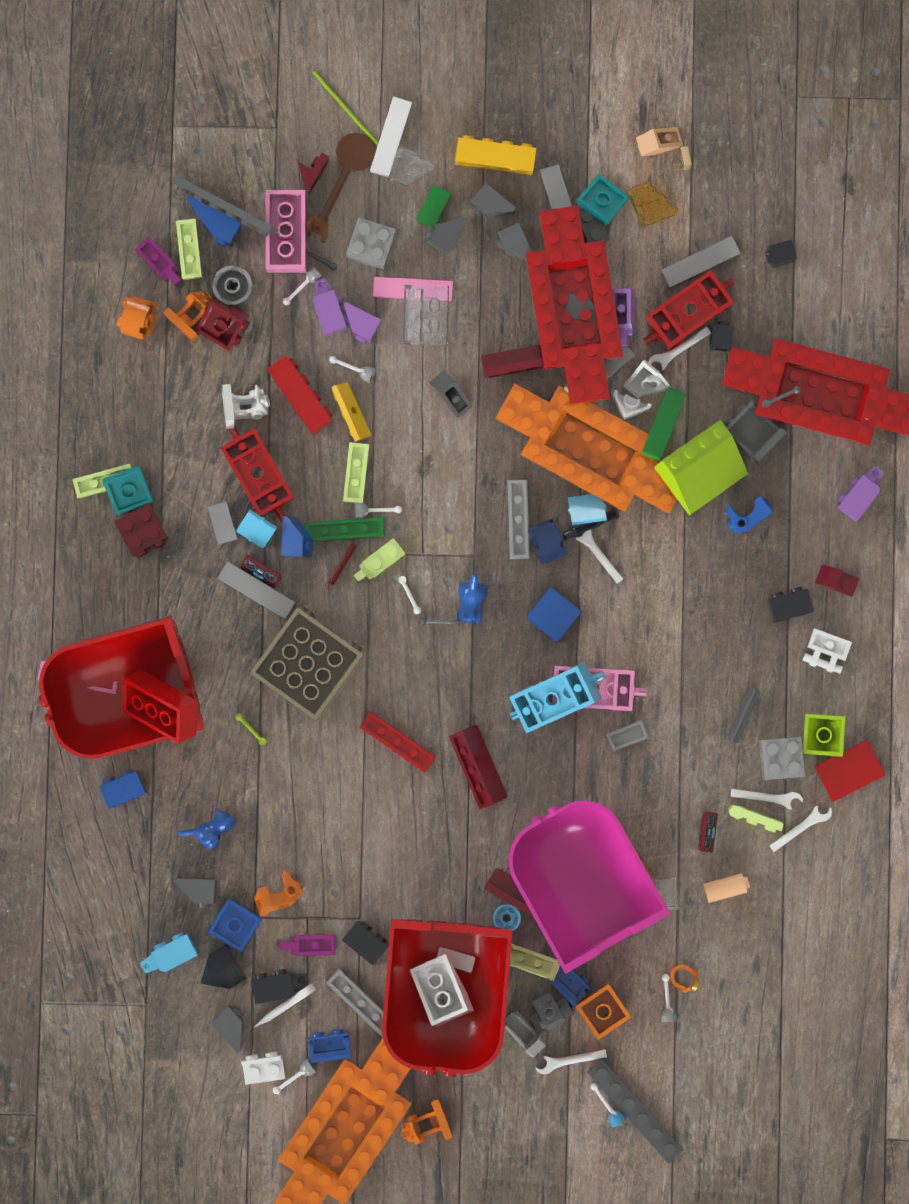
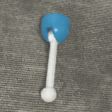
(615, 1117)

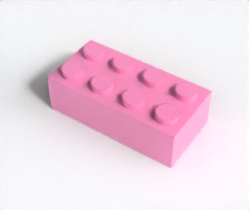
(289, 248)

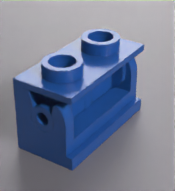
(122, 789)
(571, 985)
(329, 1046)

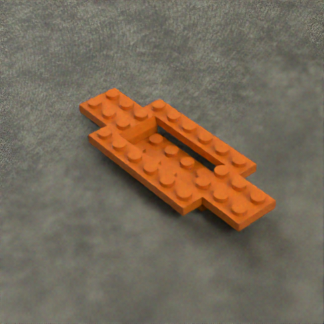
(583, 453)
(339, 1126)

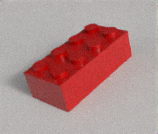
(160, 706)

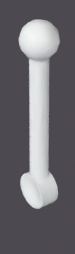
(402, 580)

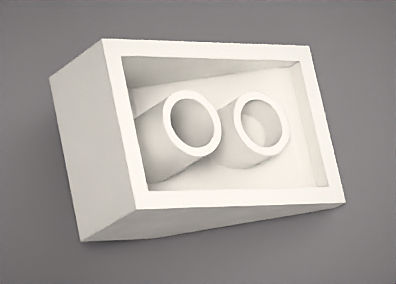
(441, 991)

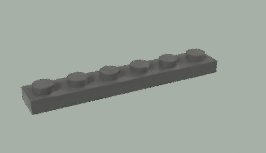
(231, 210)
(635, 1111)

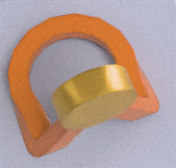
(695, 983)

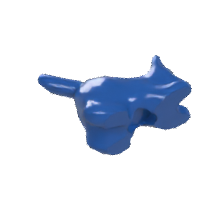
(472, 596)
(210, 832)

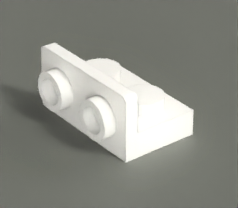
(263, 1068)

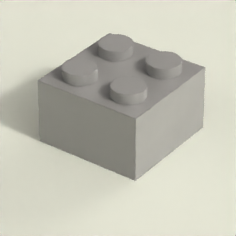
(371, 243)
(781, 758)

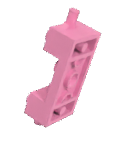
(616, 690)

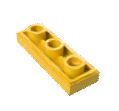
(351, 411)

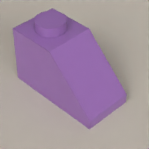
(362, 323)

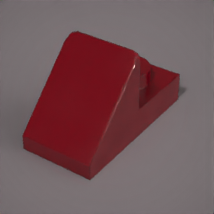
(311, 176)
(837, 580)

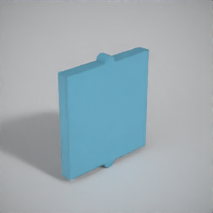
(586, 509)
(256, 529)

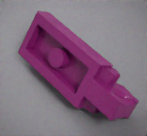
(158, 261)
(310, 945)

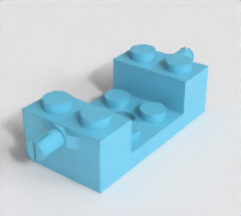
(573, 690)

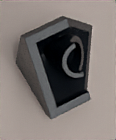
(222, 969)

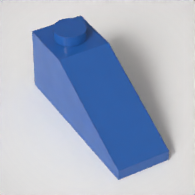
(220, 226)

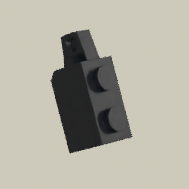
(277, 986)

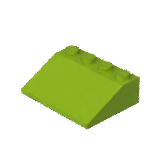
(703, 467)

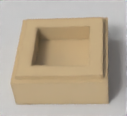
(685, 158)

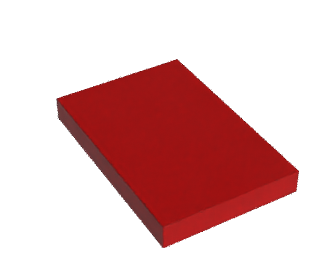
(851, 772)

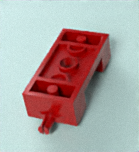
(671, 322)
(269, 491)

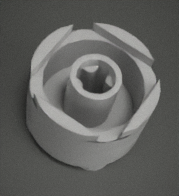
(242, 281)

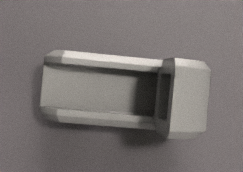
(524, 1034)

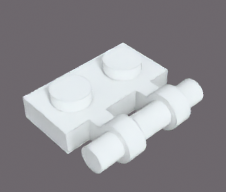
(830, 645)

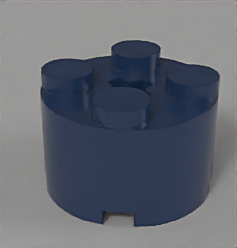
(548, 541)

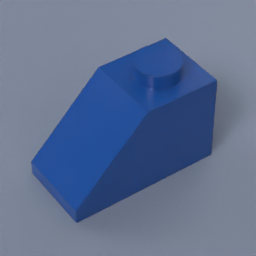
(295, 539)

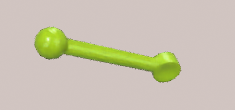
(262, 741)

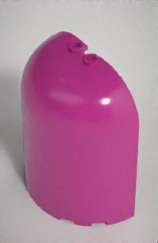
(583, 881)

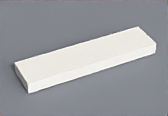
(391, 137)

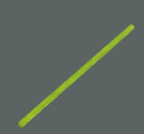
(345, 108)

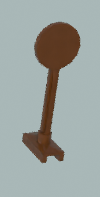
(354, 153)

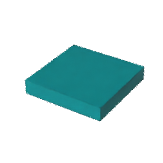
(602, 200)
(127, 490)

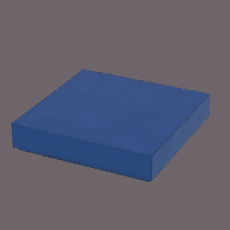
(553, 614)
(235, 925)

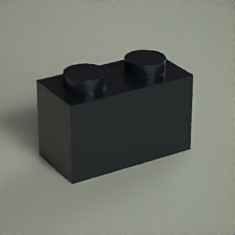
(790, 605)
(366, 942)

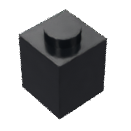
(781, 253)
(721, 336)

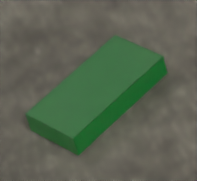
(433, 206)

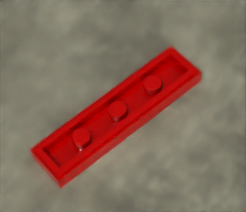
(397, 742)

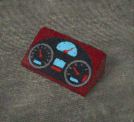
(260, 571)
(707, 831)

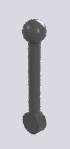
(333, 266)
(766, 403)
(423, 621)

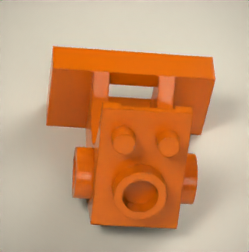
(182, 320)
(269, 902)
(411, 1129)

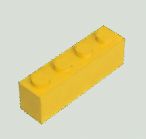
(495, 156)

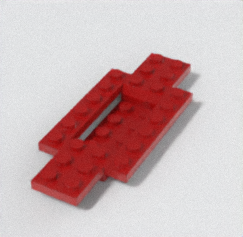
(562, 271)
(825, 402)

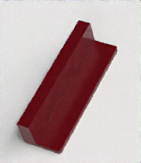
(512, 361)
(478, 766)
(504, 887)

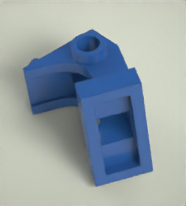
(761, 511)

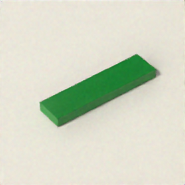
(663, 424)
(346, 529)

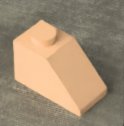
(659, 141)

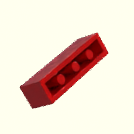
(299, 395)

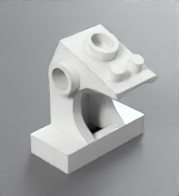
(231, 404)

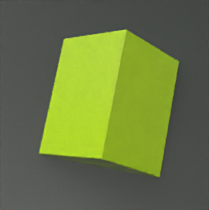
(824, 735)

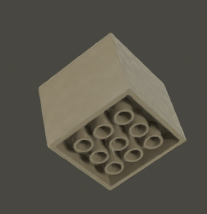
(308, 664)

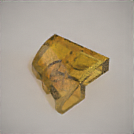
(650, 204)

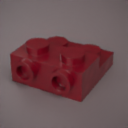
(223, 324)
(141, 531)

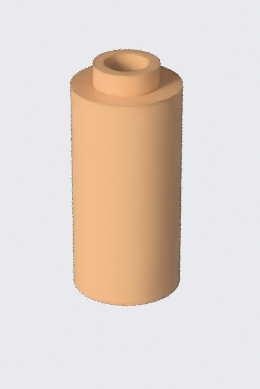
(726, 887)

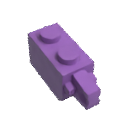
(328, 309)
(626, 313)
(861, 494)

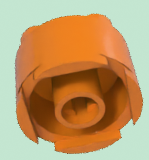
(137, 317)

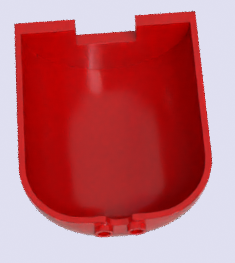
(93, 721)
(467, 1041)

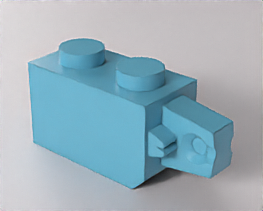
(171, 954)

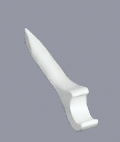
(664, 358)
(588, 540)
(783, 799)
(813, 818)
(287, 1004)
(555, 1062)

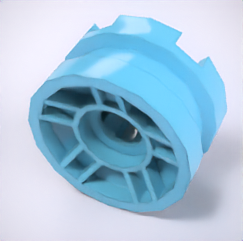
(510, 910)

